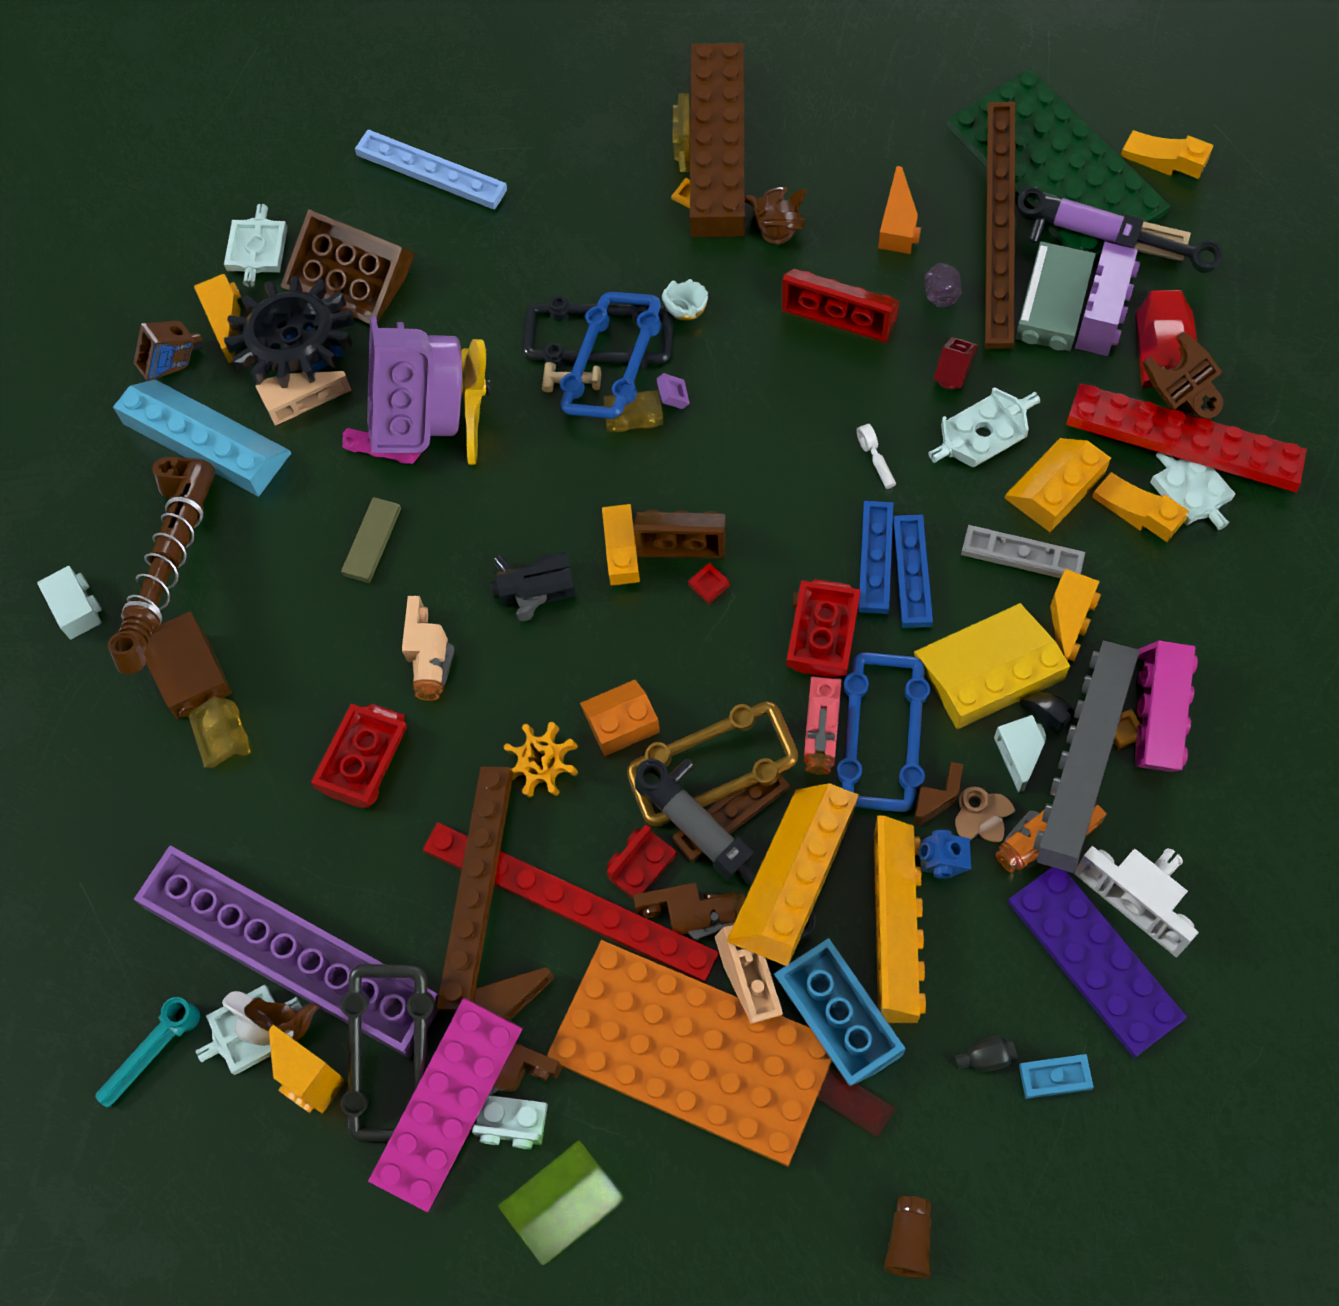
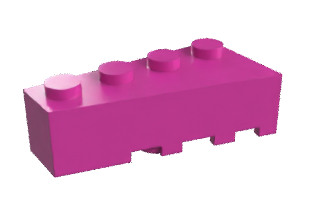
(1164, 705)

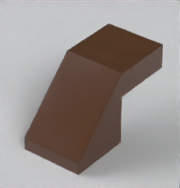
(934, 801)

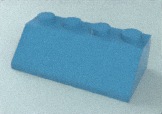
(840, 1010)

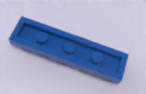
(876, 557)
(912, 571)

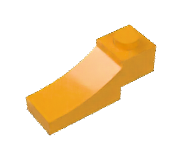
(1167, 155)
(1141, 508)
(620, 545)

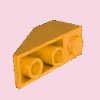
(1069, 610)

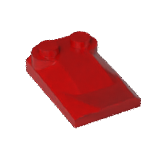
(1157, 325)
(823, 628)
(360, 755)

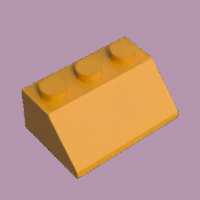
(1059, 481)
(302, 1074)

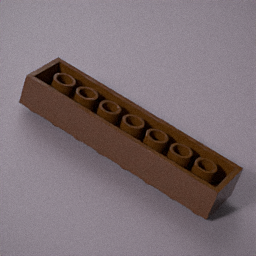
(717, 140)

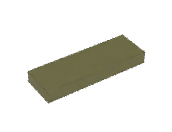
(371, 540)

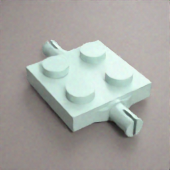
(255, 245)
(1194, 488)
(237, 1052)

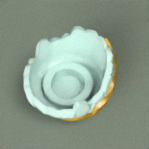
(685, 299)

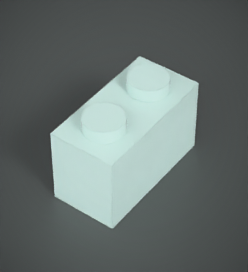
(70, 602)

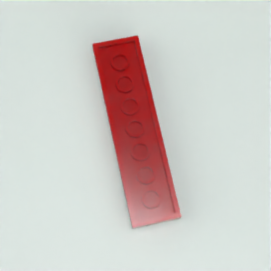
(1188, 437)

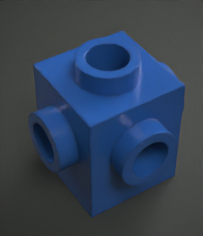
(945, 854)

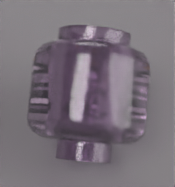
(943, 285)

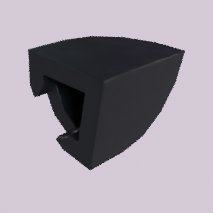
(1049, 709)

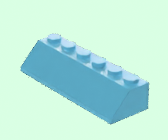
(201, 434)

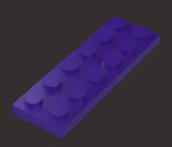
(1097, 960)

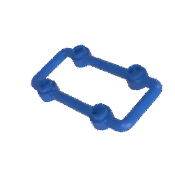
(624, 388)
(916, 692)

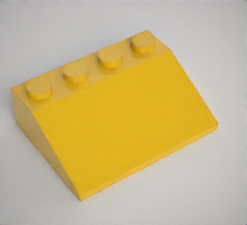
(992, 665)

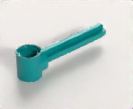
(150, 1048)

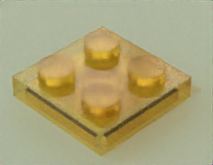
(681, 132)

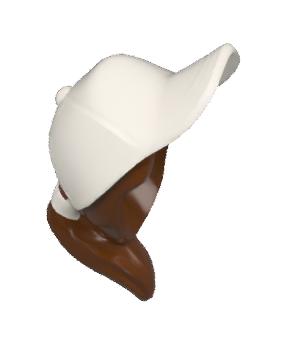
(258, 1016)

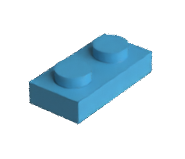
(1056, 1076)

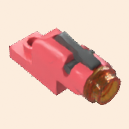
(822, 725)

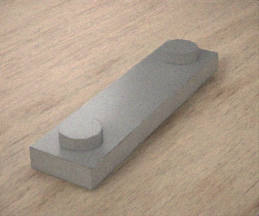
(1021, 552)

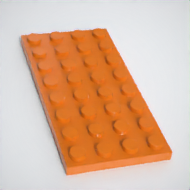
(692, 1053)

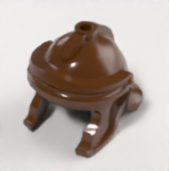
(775, 217)

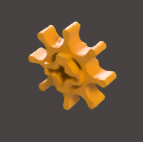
(552, 760)

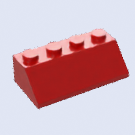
(839, 305)

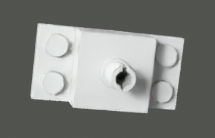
(1142, 893)

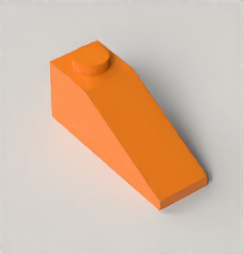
(900, 218)

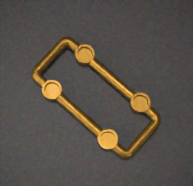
(743, 719)

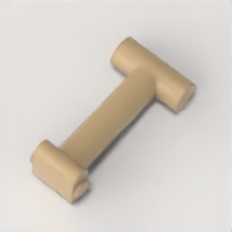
(551, 377)

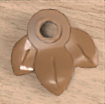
(986, 818)

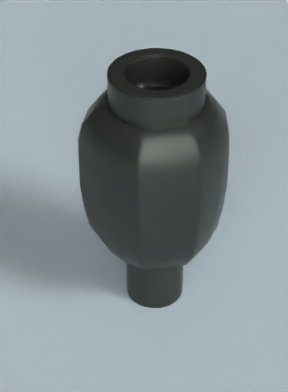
(988, 1054)

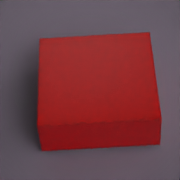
(709, 583)

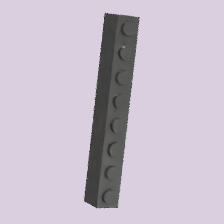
(1087, 758)

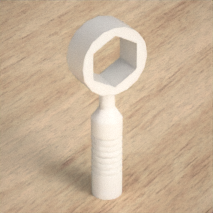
(869, 443)

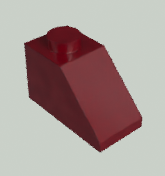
(955, 363)

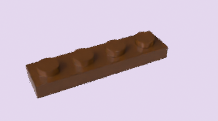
(735, 811)

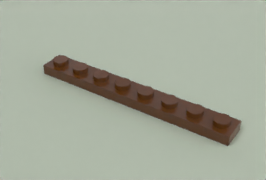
(475, 888)

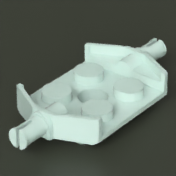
(999, 414)

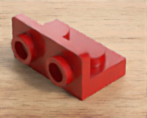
(640, 862)

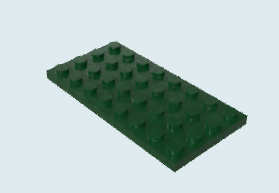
(1060, 157)

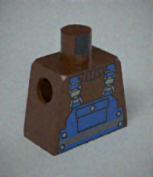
(164, 348)

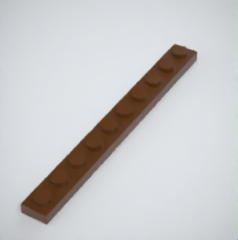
(1000, 226)

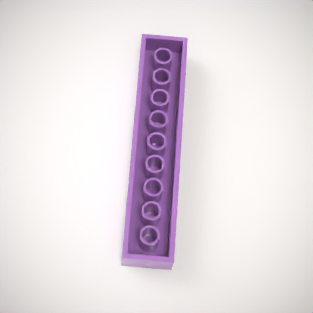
(277, 945)

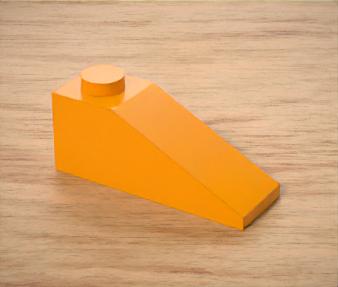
(219, 302)

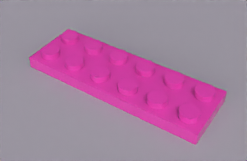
(445, 1104)

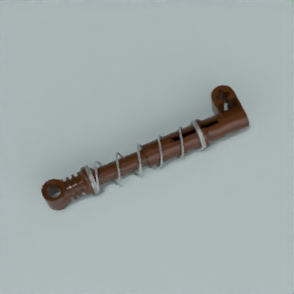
(187, 486)

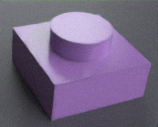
(673, 391)

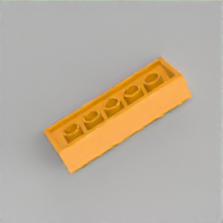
(793, 872)
(897, 921)

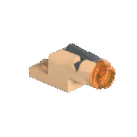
(427, 649)

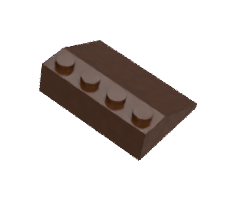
(350, 262)

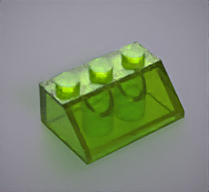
(560, 1203)

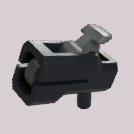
(533, 584)

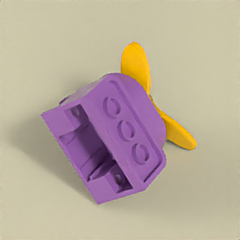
(419, 388)

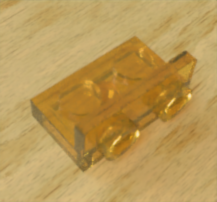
(642, 412)
(218, 731)

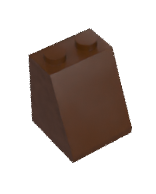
(185, 665)

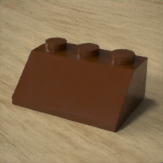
(680, 534)

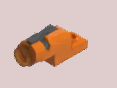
(1018, 845)

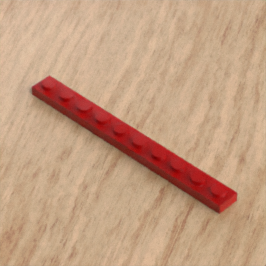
(583, 908)

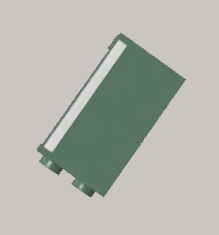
(1055, 296)

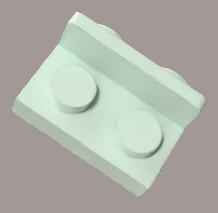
(511, 1121)

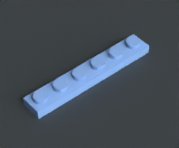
(431, 169)

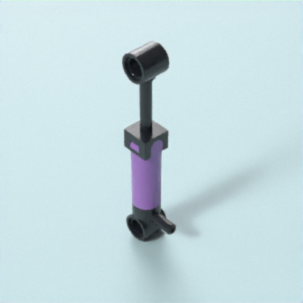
(1106, 226)

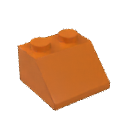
(621, 717)

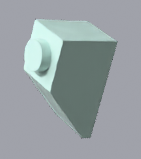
(1020, 748)

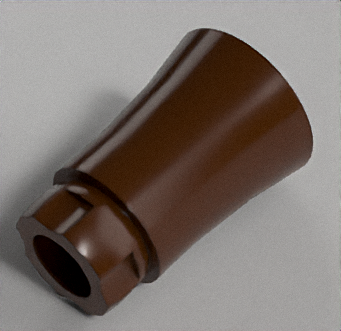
(910, 1239)

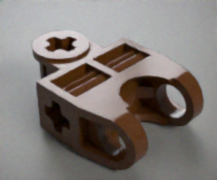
(1188, 380)

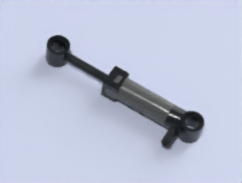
(725, 852)

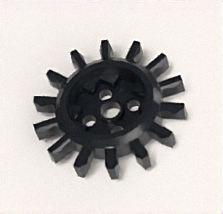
(294, 313)

